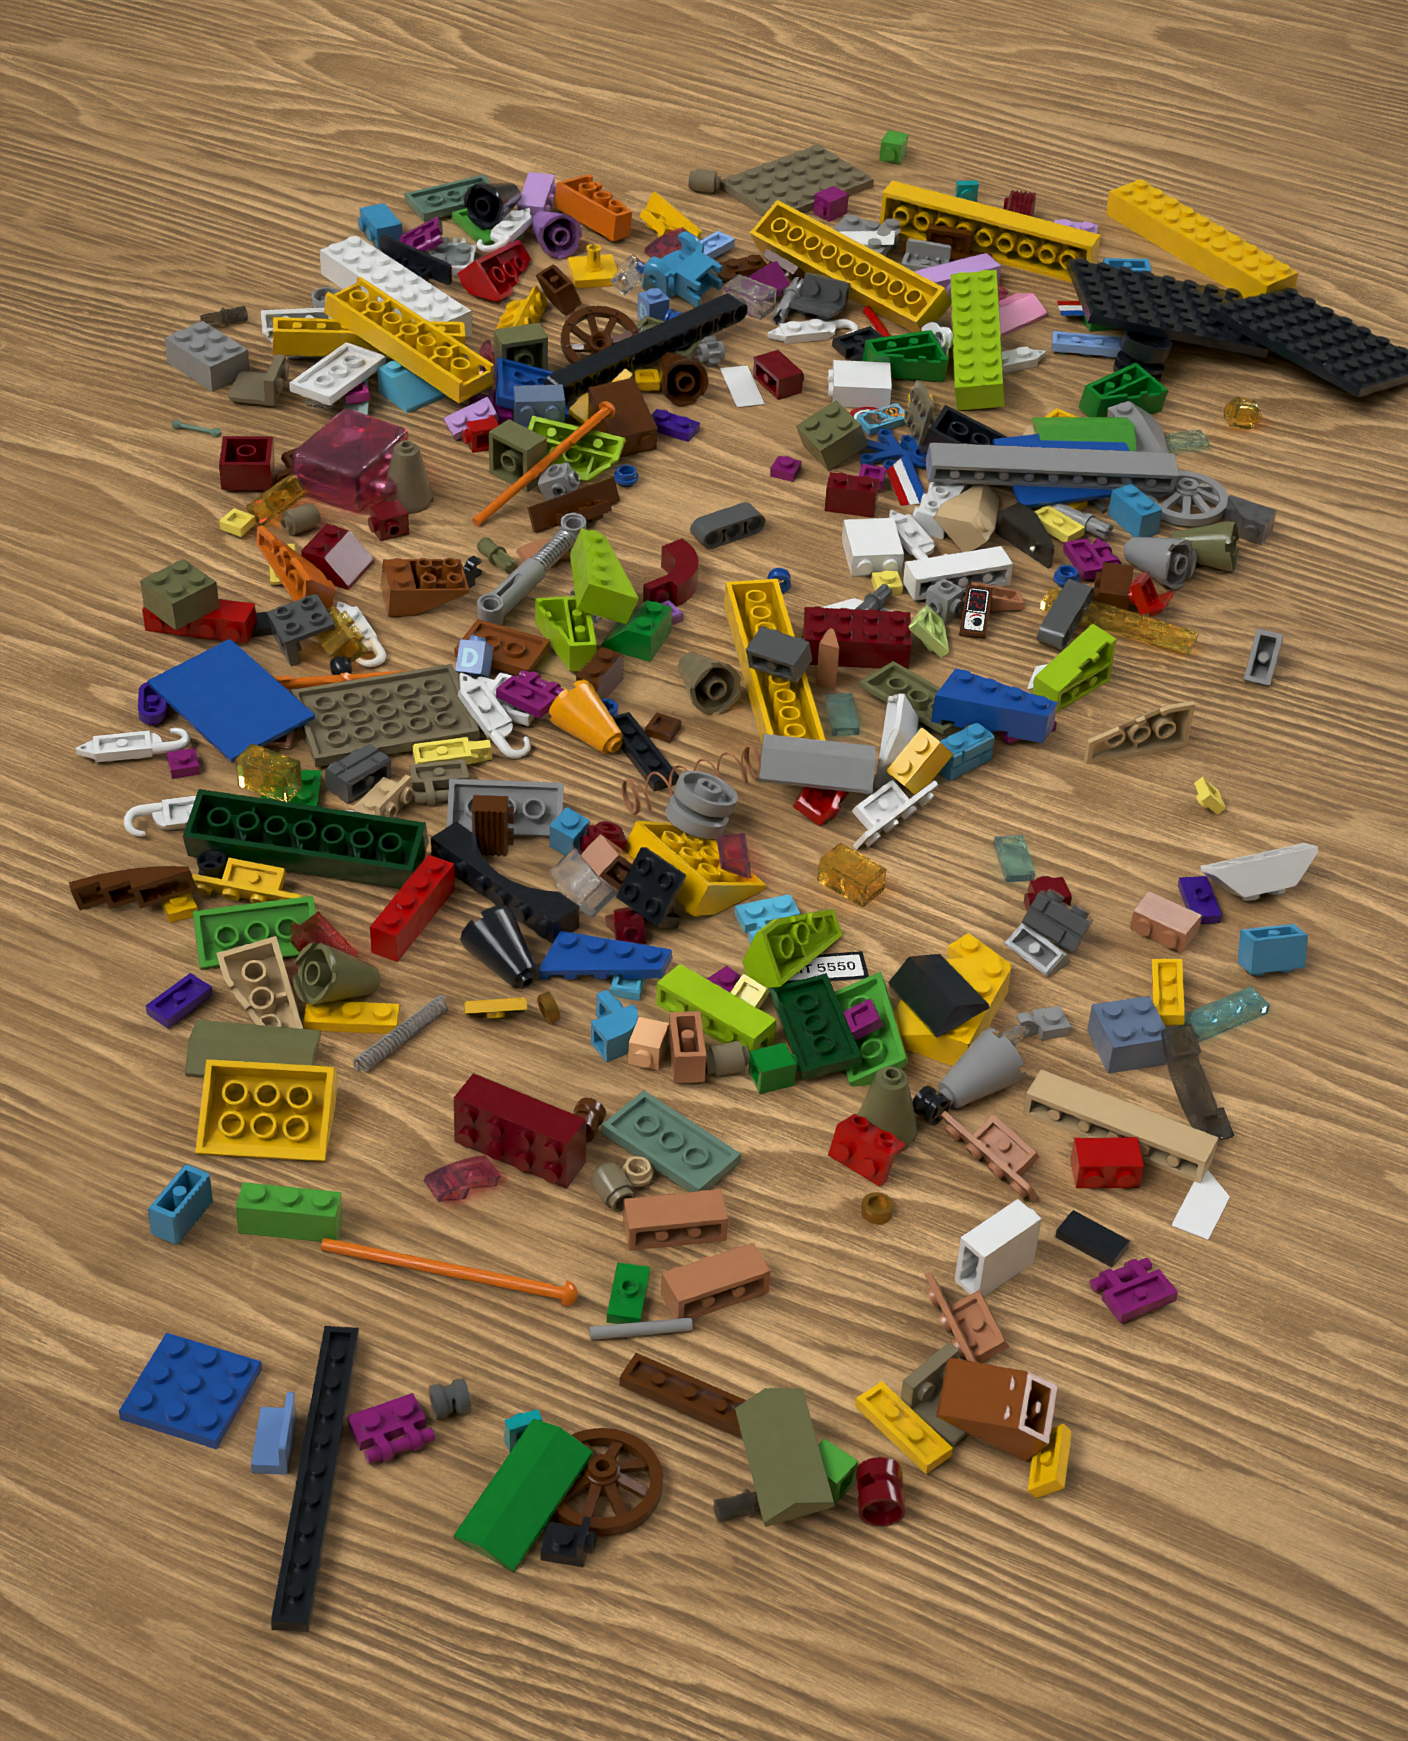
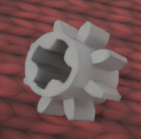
(711, 351)

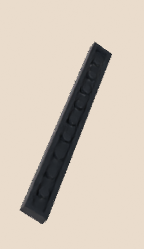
(315, 1481)

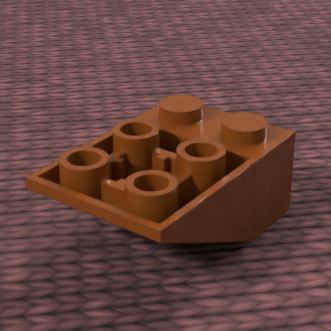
(421, 584)
(998, 1405)

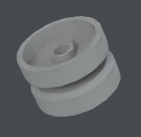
(701, 804)

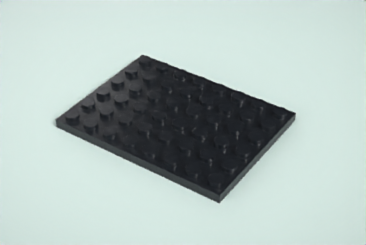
(1157, 306)
(1317, 340)

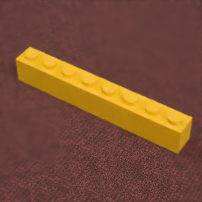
(323, 336)

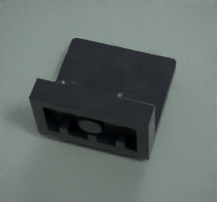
(652, 889)

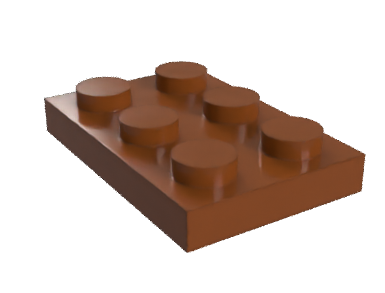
(512, 648)

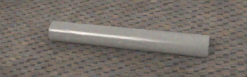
(640, 1328)

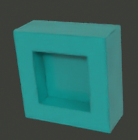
(967, 190)
(516, 1425)

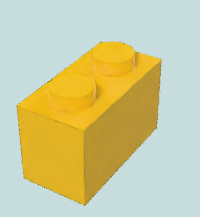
(919, 762)

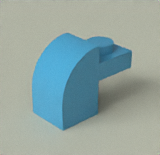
(613, 1027)

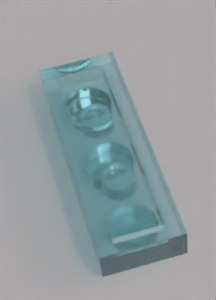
(1226, 1013)

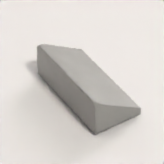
(1037, 950)

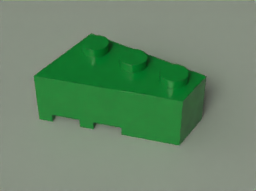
(910, 355)
(1122, 386)

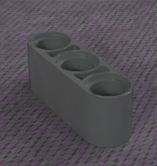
(727, 525)
(1065, 614)

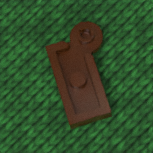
(741, 266)

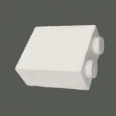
(860, 383)
(872, 546)
(998, 1249)

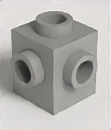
(558, 480)
(945, 599)

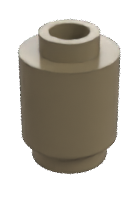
(704, 181)
(300, 518)
(726, 1058)
(612, 1185)

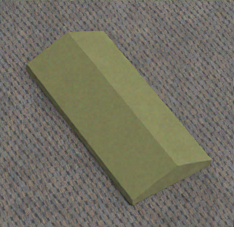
(920, 693)
(249, 1044)
(783, 1455)

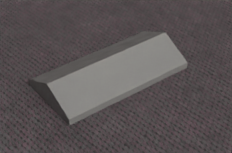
(817, 764)
(534, 803)

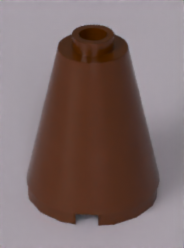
(682, 378)

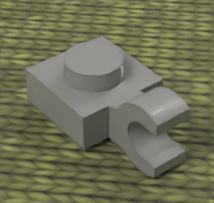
(1045, 1022)

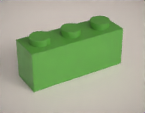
(289, 1212)

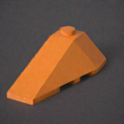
(293, 570)

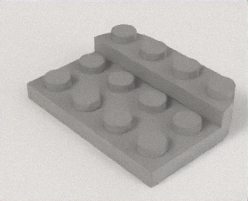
(853, 223)

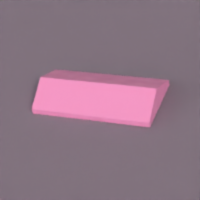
(1019, 311)

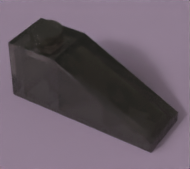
(1026, 532)

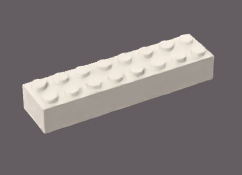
(356, 258)

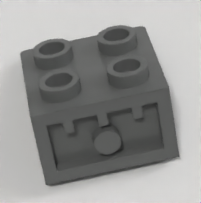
(821, 296)
(298, 622)

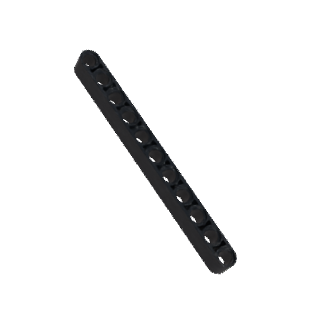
(648, 346)

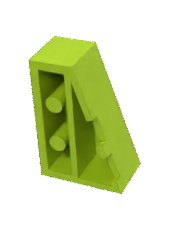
(568, 629)
(1078, 668)

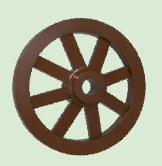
(599, 339)
(604, 1476)

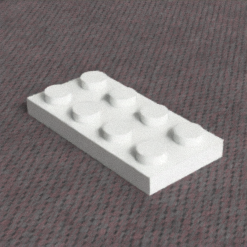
(337, 373)

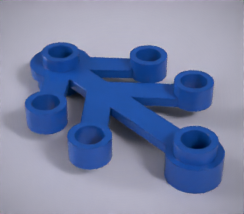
(893, 450)

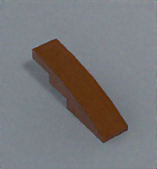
(126, 886)

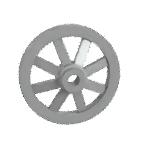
(1189, 491)

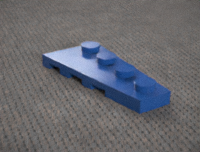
(597, 956)

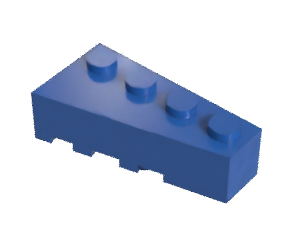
(995, 706)

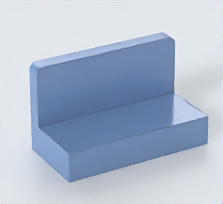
(274, 1438)

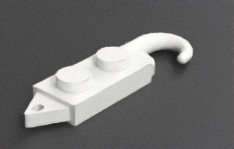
(507, 230)
(809, 330)
(1021, 359)
(912, 536)
(370, 639)
(489, 715)
(131, 745)
(167, 815)

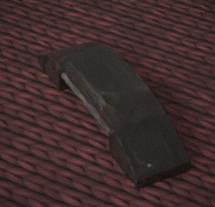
(1191, 1084)

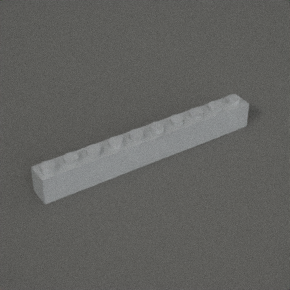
(1050, 467)

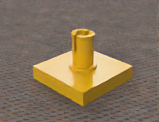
(593, 269)

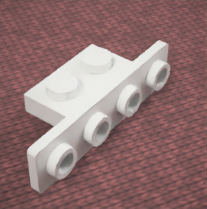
(884, 807)

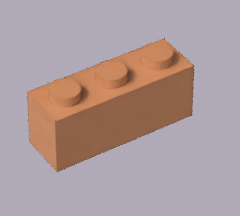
(675, 1219)
(715, 1282)

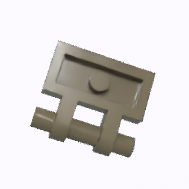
(435, 776)

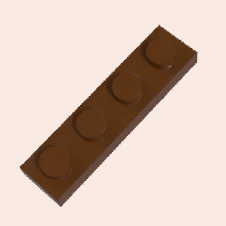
(682, 1393)

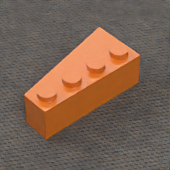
(593, 207)

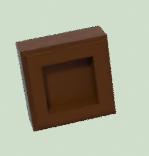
(663, 727)

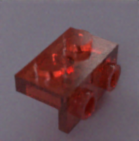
(319, 930)

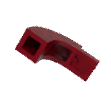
(681, 582)

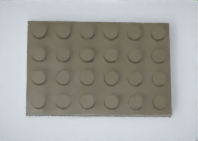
(795, 180)
(386, 712)

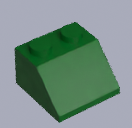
(643, 633)

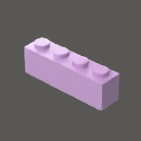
(942, 273)

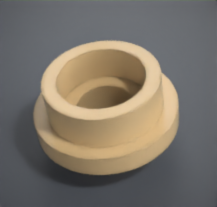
(638, 1171)

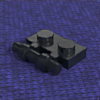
(854, 342)

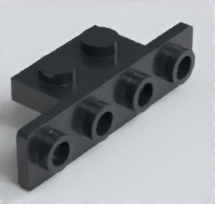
(417, 261)

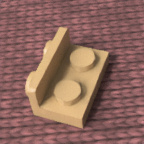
(386, 797)

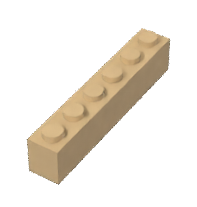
(1098, 1115)

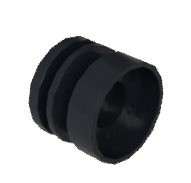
(1145, 351)

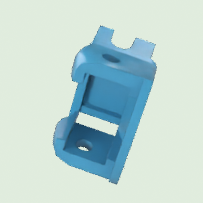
(683, 271)

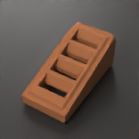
(1004, 598)

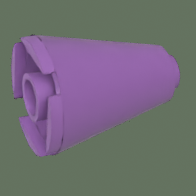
(557, 233)

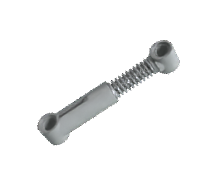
(496, 605)

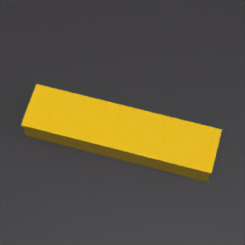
(410, 343)

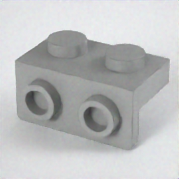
(925, 254)

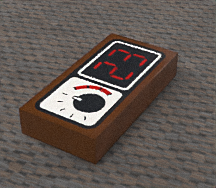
(976, 611)

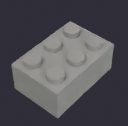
(206, 355)

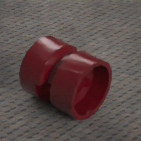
(880, 1491)

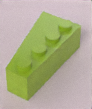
(599, 579)

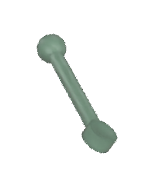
(215, 432)

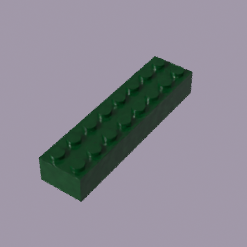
(306, 838)

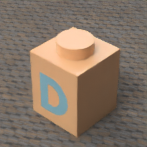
(648, 1043)

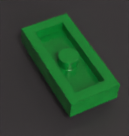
(628, 1293)

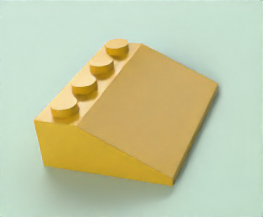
(706, 885)
(992, 984)
(266, 1110)

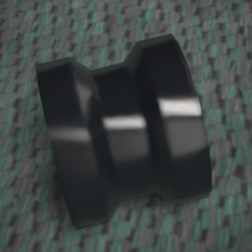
(212, 863)
(930, 1104)

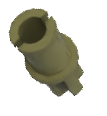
(496, 555)

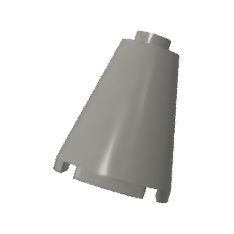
(1165, 558)
(982, 1070)

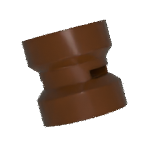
(594, 1114)

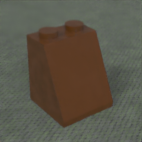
(631, 415)

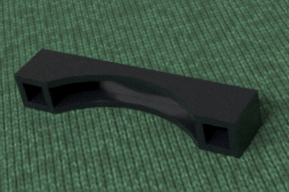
(538, 909)

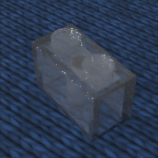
(758, 296)
(581, 883)

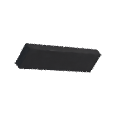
(643, 752)

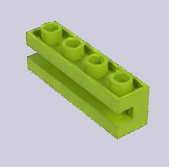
(722, 1013)

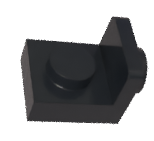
(568, 1543)

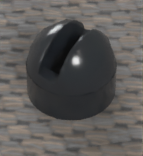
(340, 665)

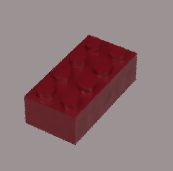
(863, 636)
(519, 1130)

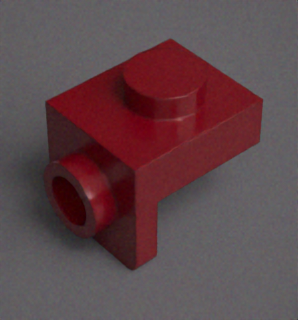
(627, 925)

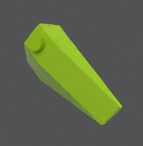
(789, 945)

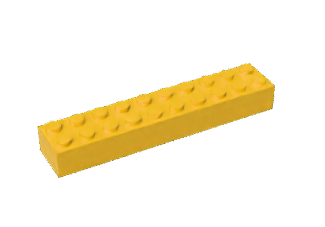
(1008, 235)
(1198, 240)
(874, 279)
(777, 703)

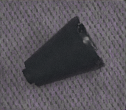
(490, 202)
(500, 946)

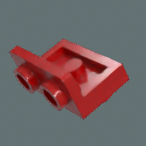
(1145, 596)
(819, 803)
(865, 1148)

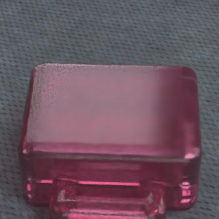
(349, 460)

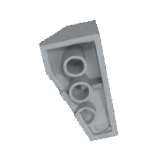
(1147, 430)

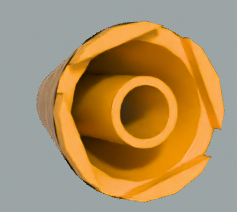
(586, 718)

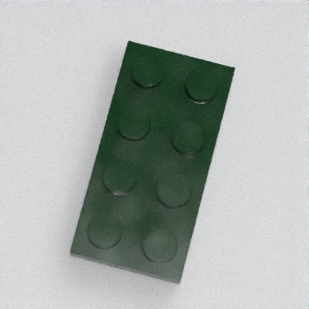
(815, 1026)

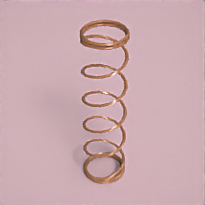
(745, 754)

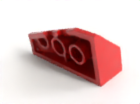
(496, 272)

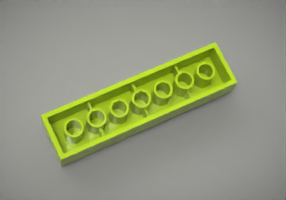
(977, 340)

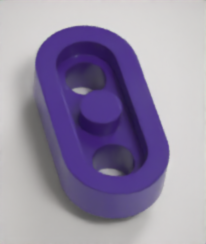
(151, 707)

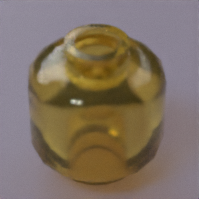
(1242, 413)

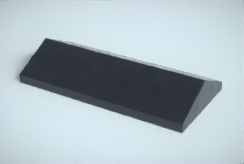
(936, 993)

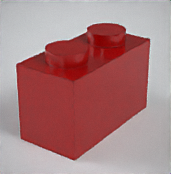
(1106, 1162)

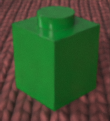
(773, 1068)

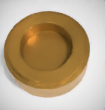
(548, 1007)
(877, 1208)

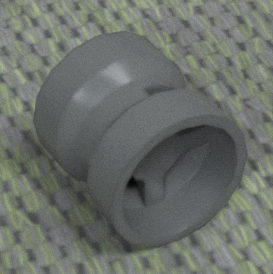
(449, 1399)

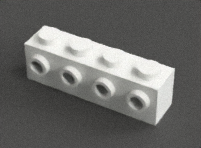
(930, 502)
(981, 566)

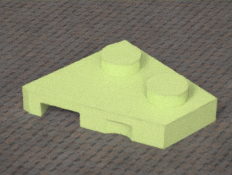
(931, 630)

